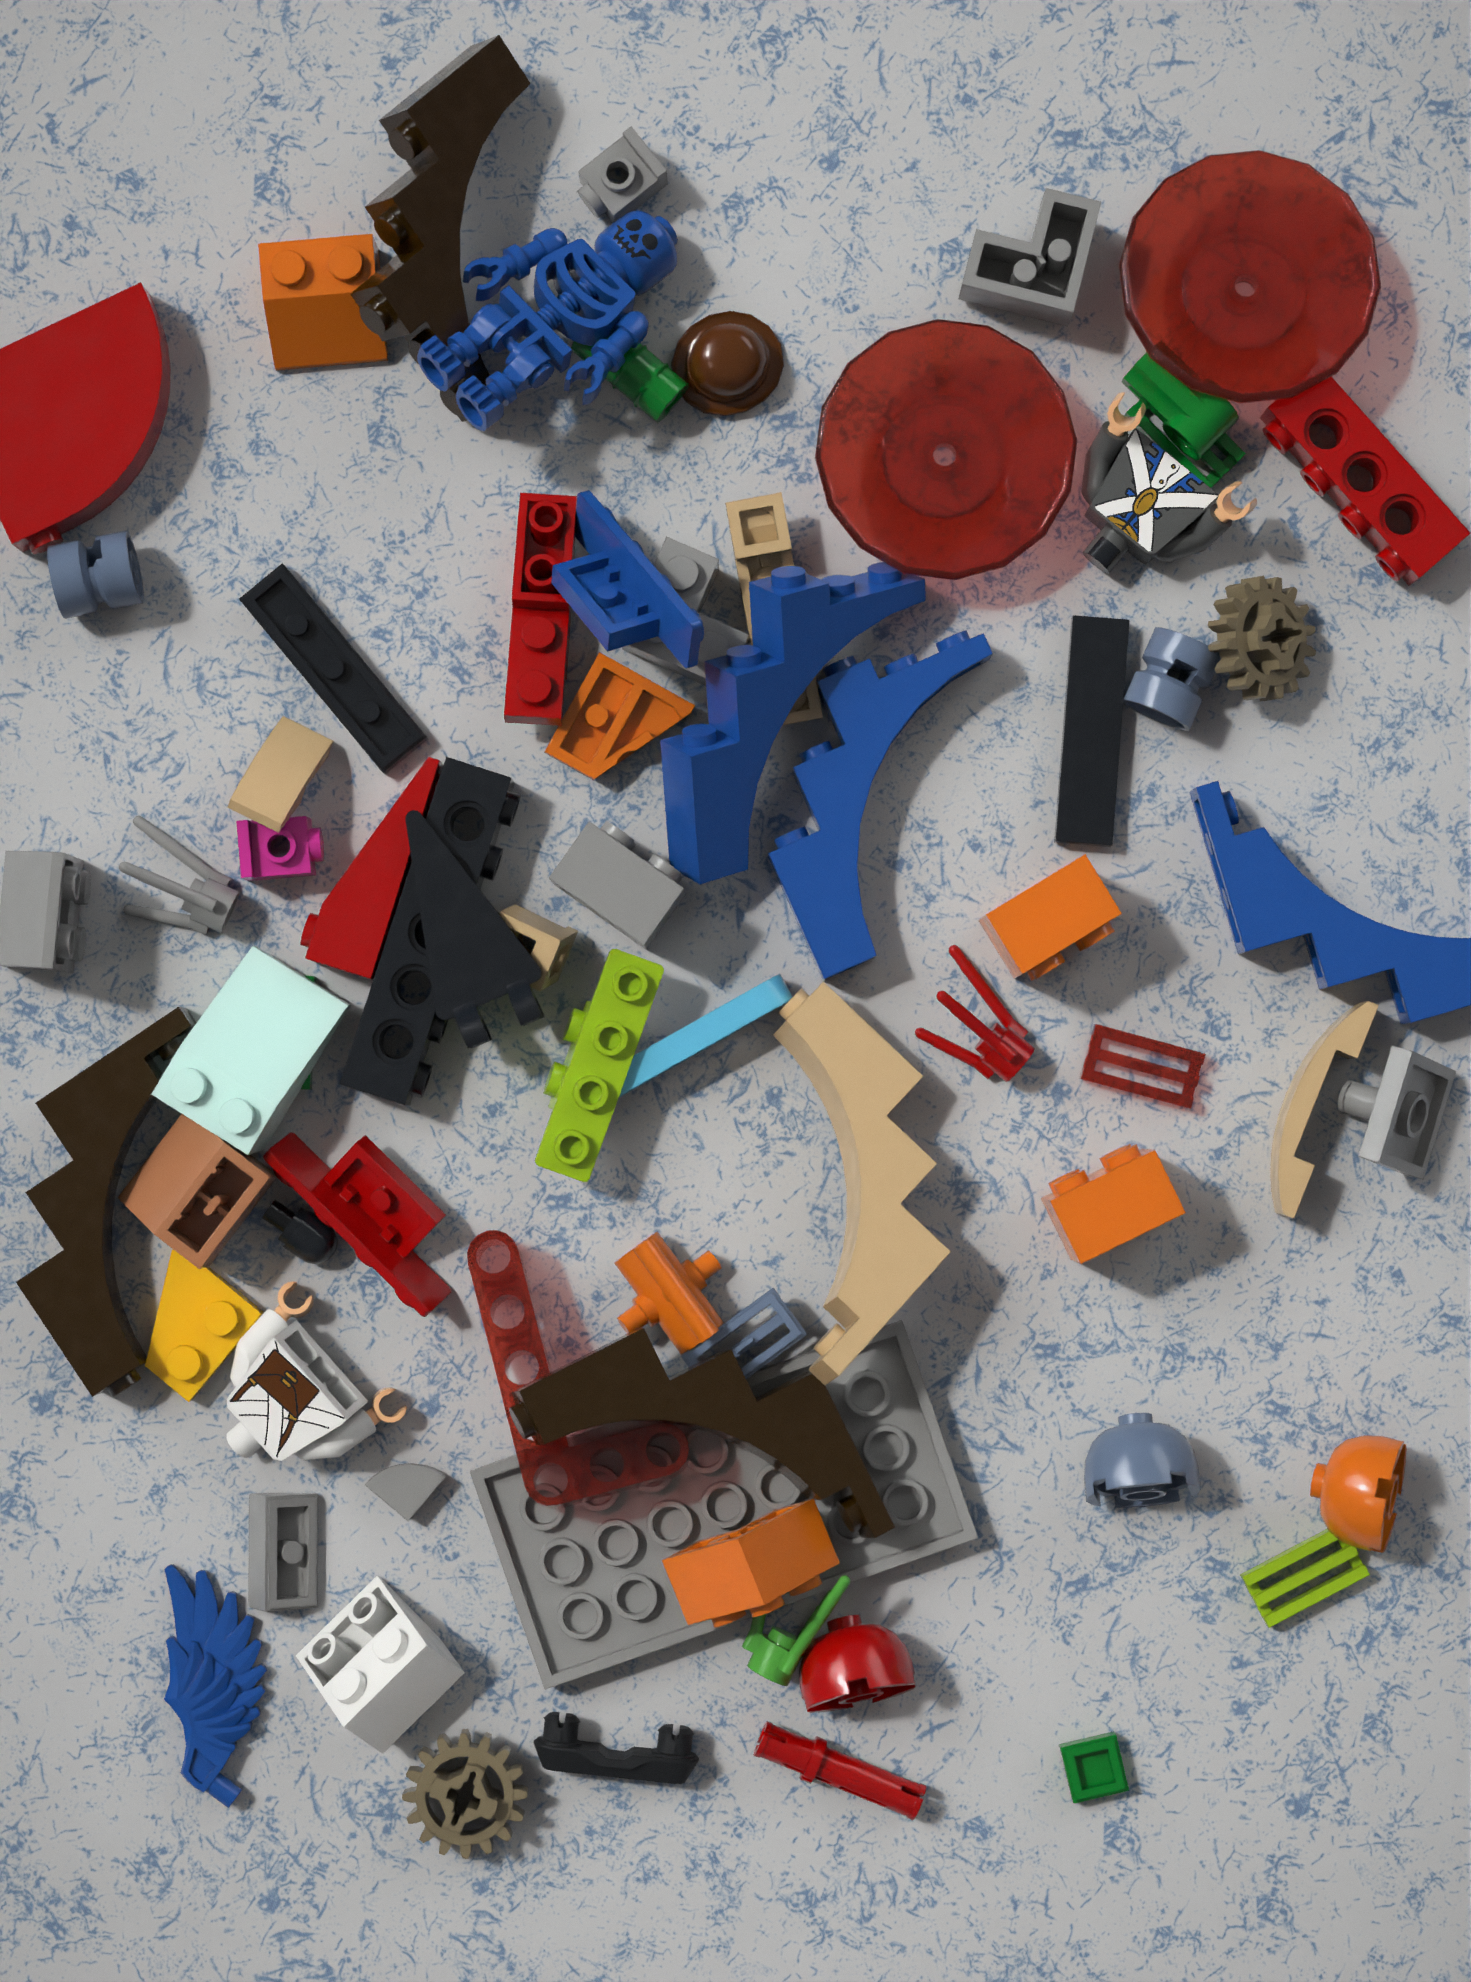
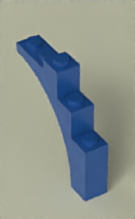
(750, 691)
(868, 715)

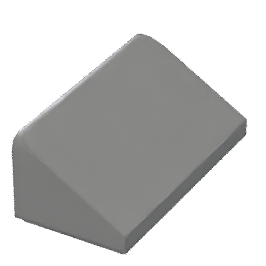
(283, 1551)

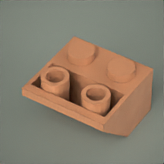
(196, 1191)

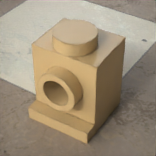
(551, 944)

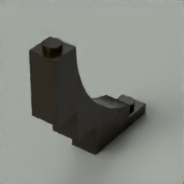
(96, 1124)
(787, 1427)

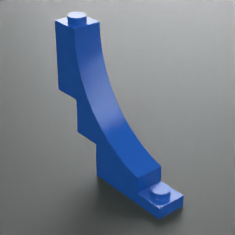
(1275, 902)

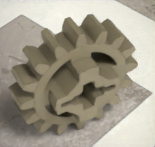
(1256, 665)
(488, 1801)

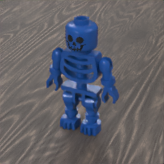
(589, 309)

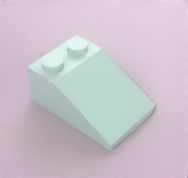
(251, 1051)

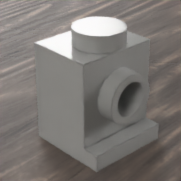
(645, 177)

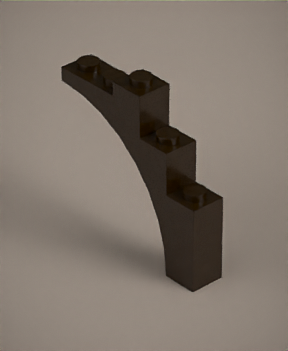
(421, 213)

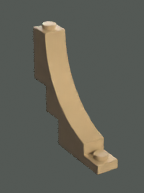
(884, 1245)

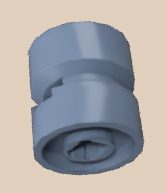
(95, 574)
(1164, 697)

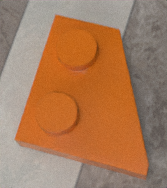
(613, 718)

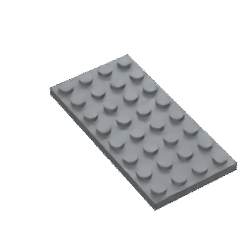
(595, 1573)

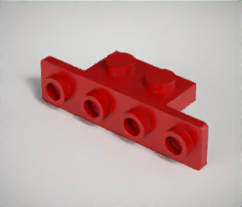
(371, 1210)

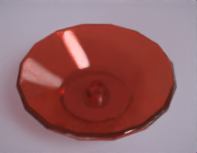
(1261, 225)
(955, 391)

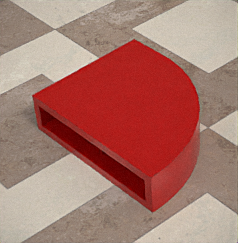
(79, 415)

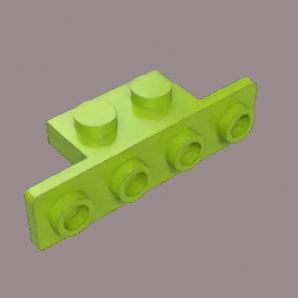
(596, 1064)

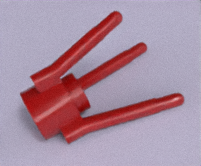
(1002, 1049)

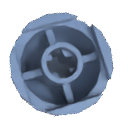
(1140, 1464)

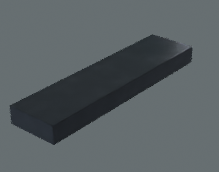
(333, 668)
(1091, 731)

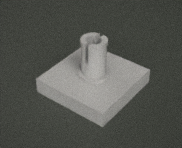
(1401, 1112)

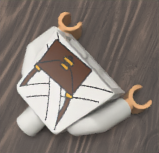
(294, 1394)

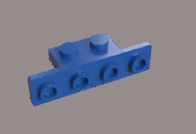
(620, 589)

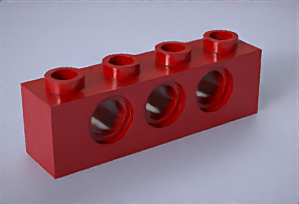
(1395, 482)

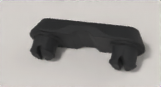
(667, 1763)

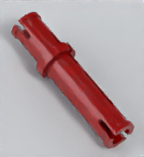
(839, 1770)

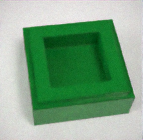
(1093, 1767)

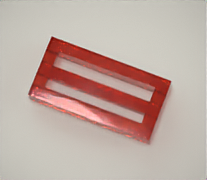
(1189, 1078)

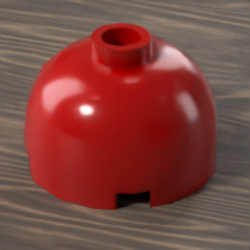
(853, 1666)

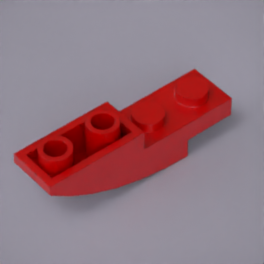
(539, 611)

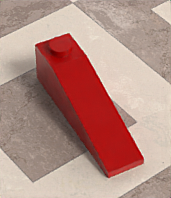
(363, 903)

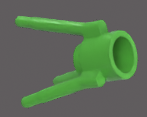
(779, 1652)

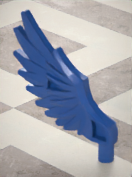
(211, 1680)

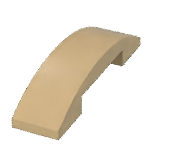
(759, 546)
(1287, 1173)

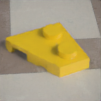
(196, 1326)

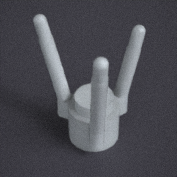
(207, 901)

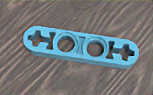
(706, 1031)

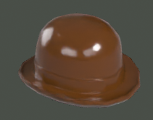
(728, 363)

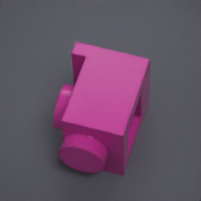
(260, 864)

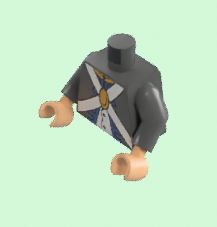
(1147, 498)

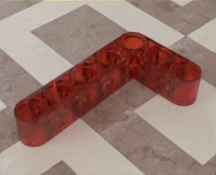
(527, 1339)

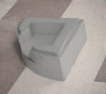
(405, 1486)

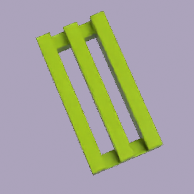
(1311, 1596)

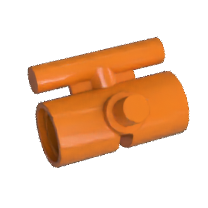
(669, 1293)

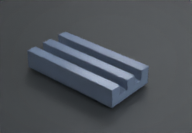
(783, 1316)

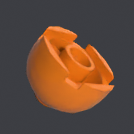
(1361, 1490)

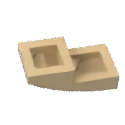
(280, 774)

